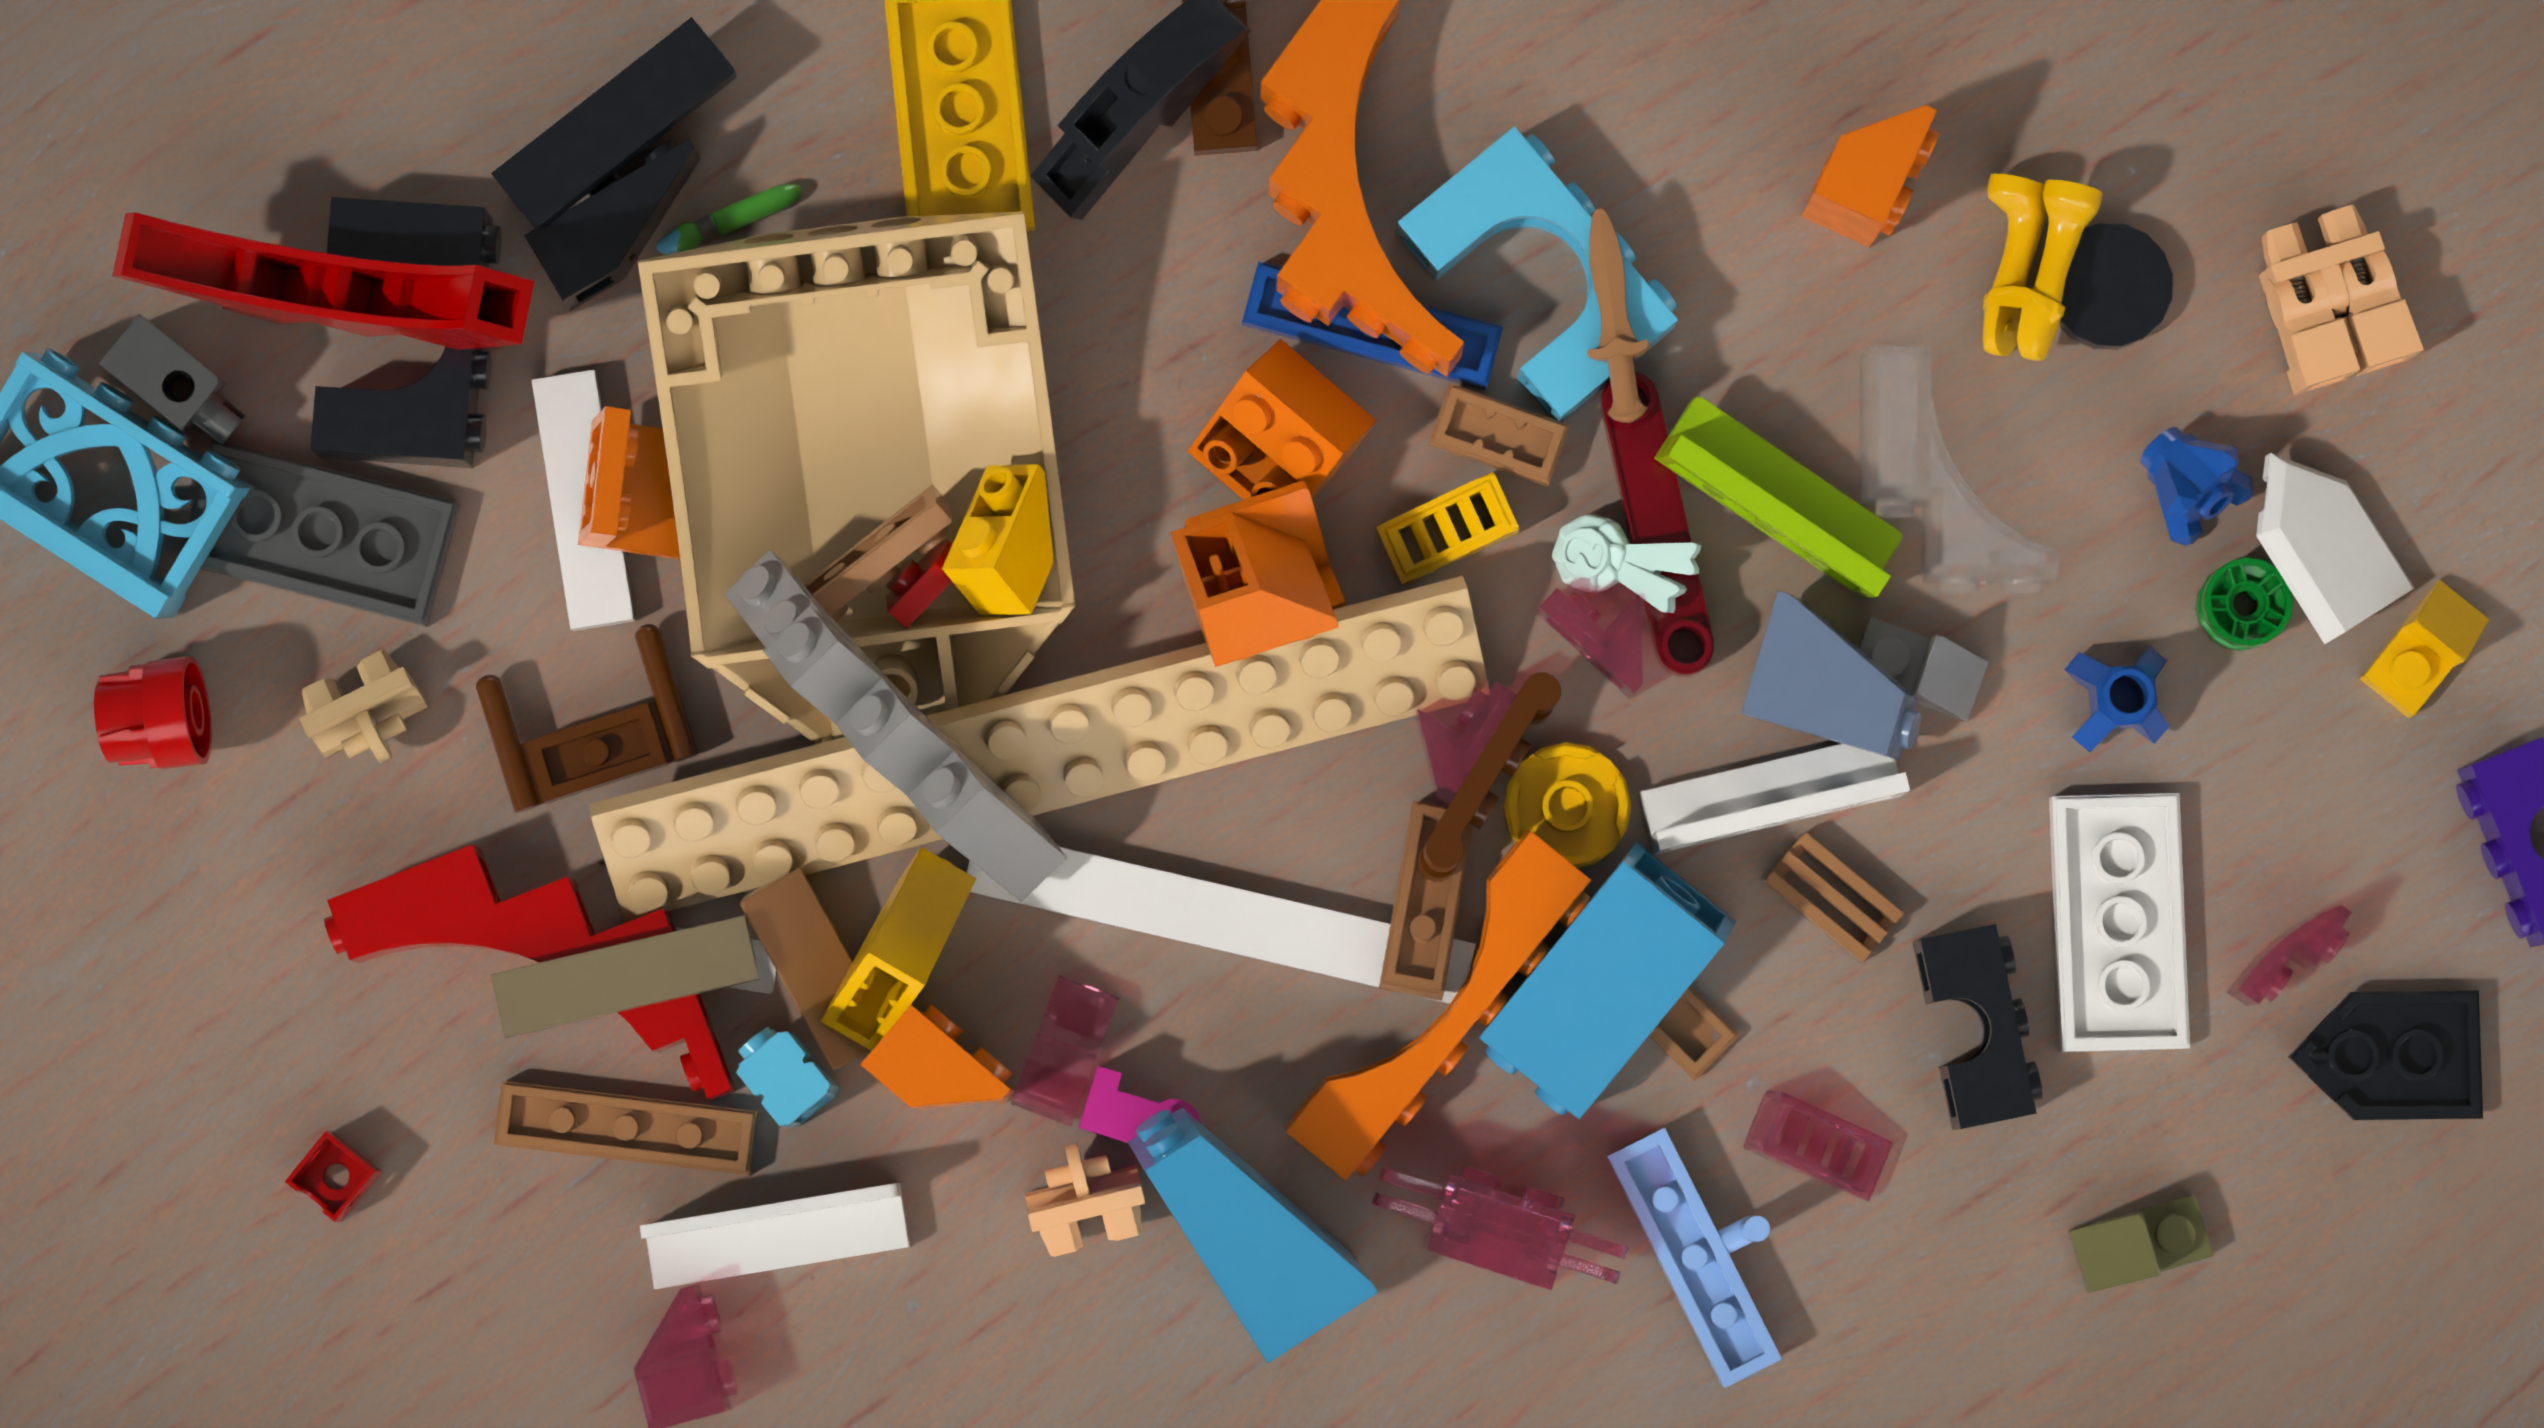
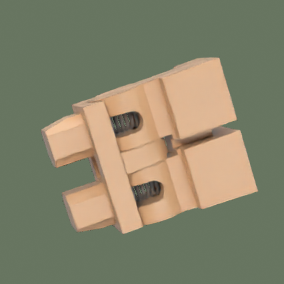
(2376, 319)

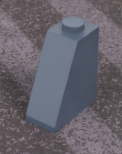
(1826, 685)

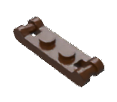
(1502, 753)

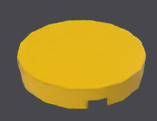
(1569, 801)

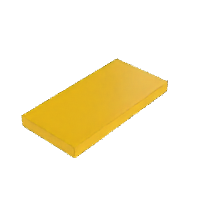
(959, 107)

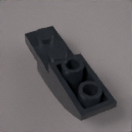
(1134, 97)

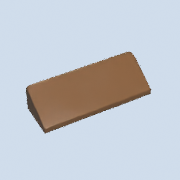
(805, 955)

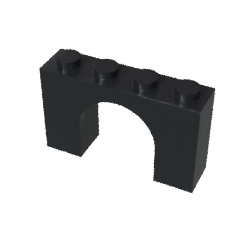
(437, 415)

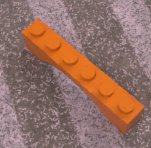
(1355, 1108)

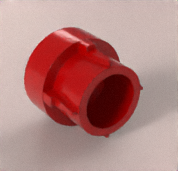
(154, 714)

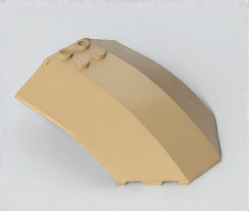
(822, 393)

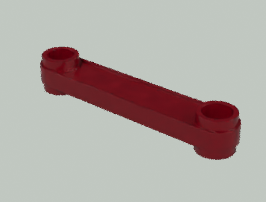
(1656, 515)

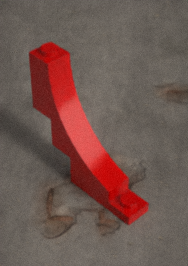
(458, 905)

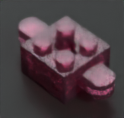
(1499, 1230)

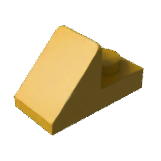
(2425, 649)

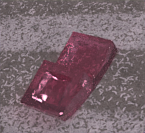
(1065, 1050)

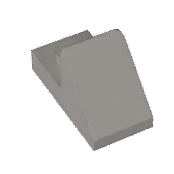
(1932, 669)

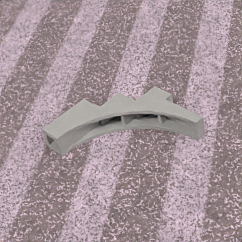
(891, 731)

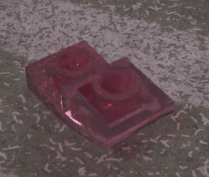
(2304, 943)

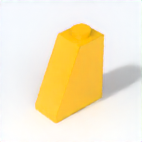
(899, 949)

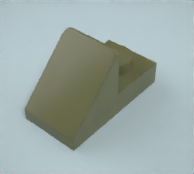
(2141, 1243)

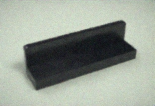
(614, 124)

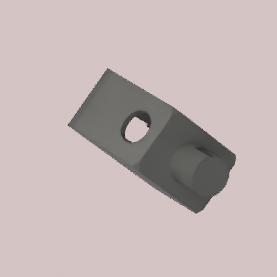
(150, 361)

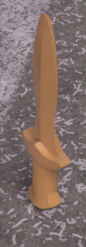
(1617, 341)

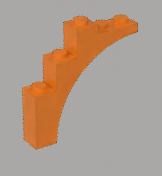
(1340, 259)

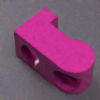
(1119, 1113)

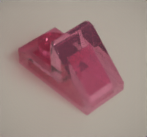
(1612, 651)
(1454, 755)

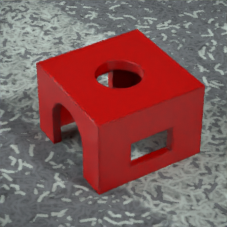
(310, 1173)

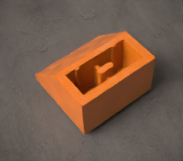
(1865, 176)
(1281, 427)
(1251, 586)
(931, 1069)

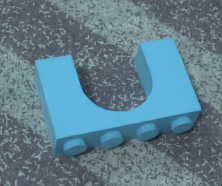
(1516, 188)

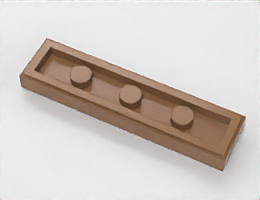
(626, 1128)

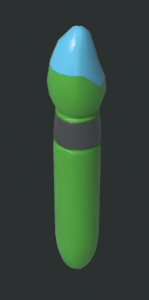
(730, 218)

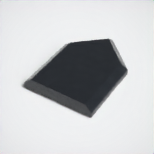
(2399, 1055)

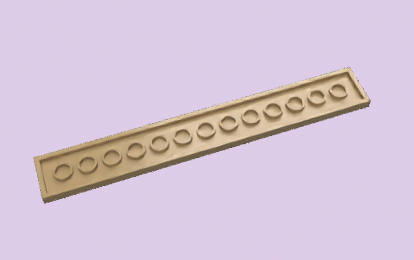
(1045, 749)

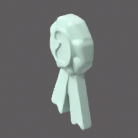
(1597, 555)

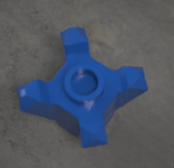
(2193, 481)
(2119, 697)

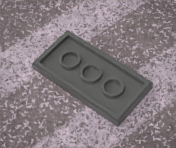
(332, 536)

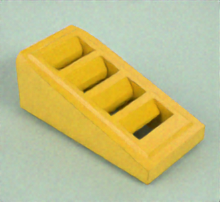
(1498, 508)

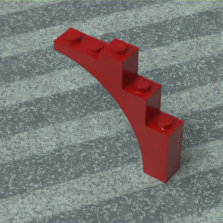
(292, 285)

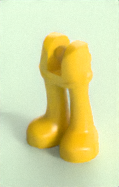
(2010, 308)

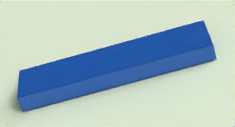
(1269, 315)

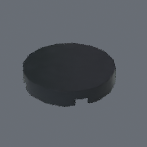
(2115, 287)

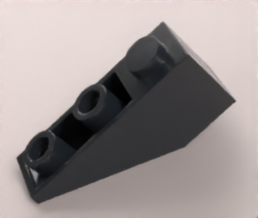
(605, 234)

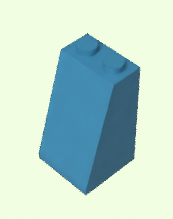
(1607, 982)
(1259, 1246)

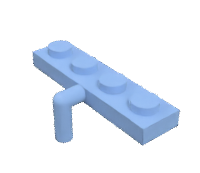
(1697, 1256)

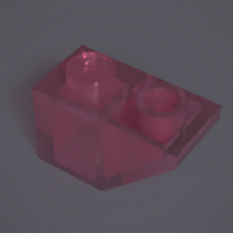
(680, 1365)

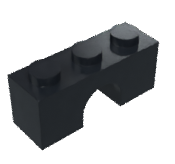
(1974, 970)

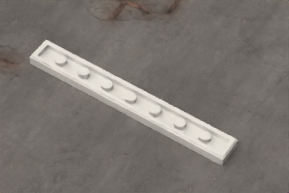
(1219, 918)

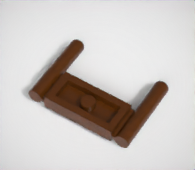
(595, 750)

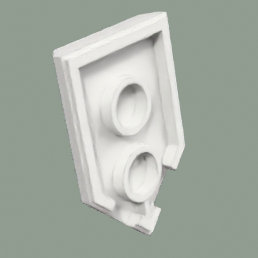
(2326, 547)

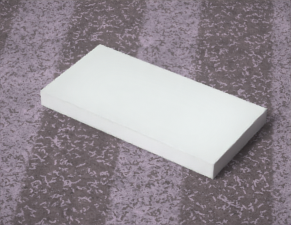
(2119, 922)

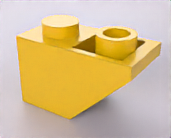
(1004, 542)

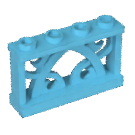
(133, 566)

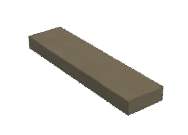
(625, 976)

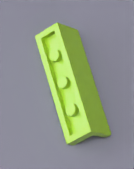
(1780, 497)

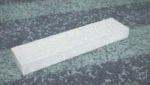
(592, 577)

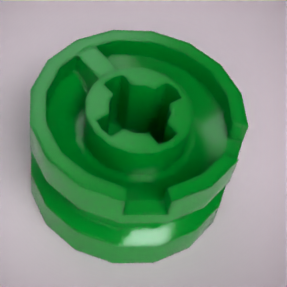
(2260, 584)

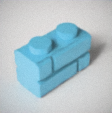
(785, 1076)

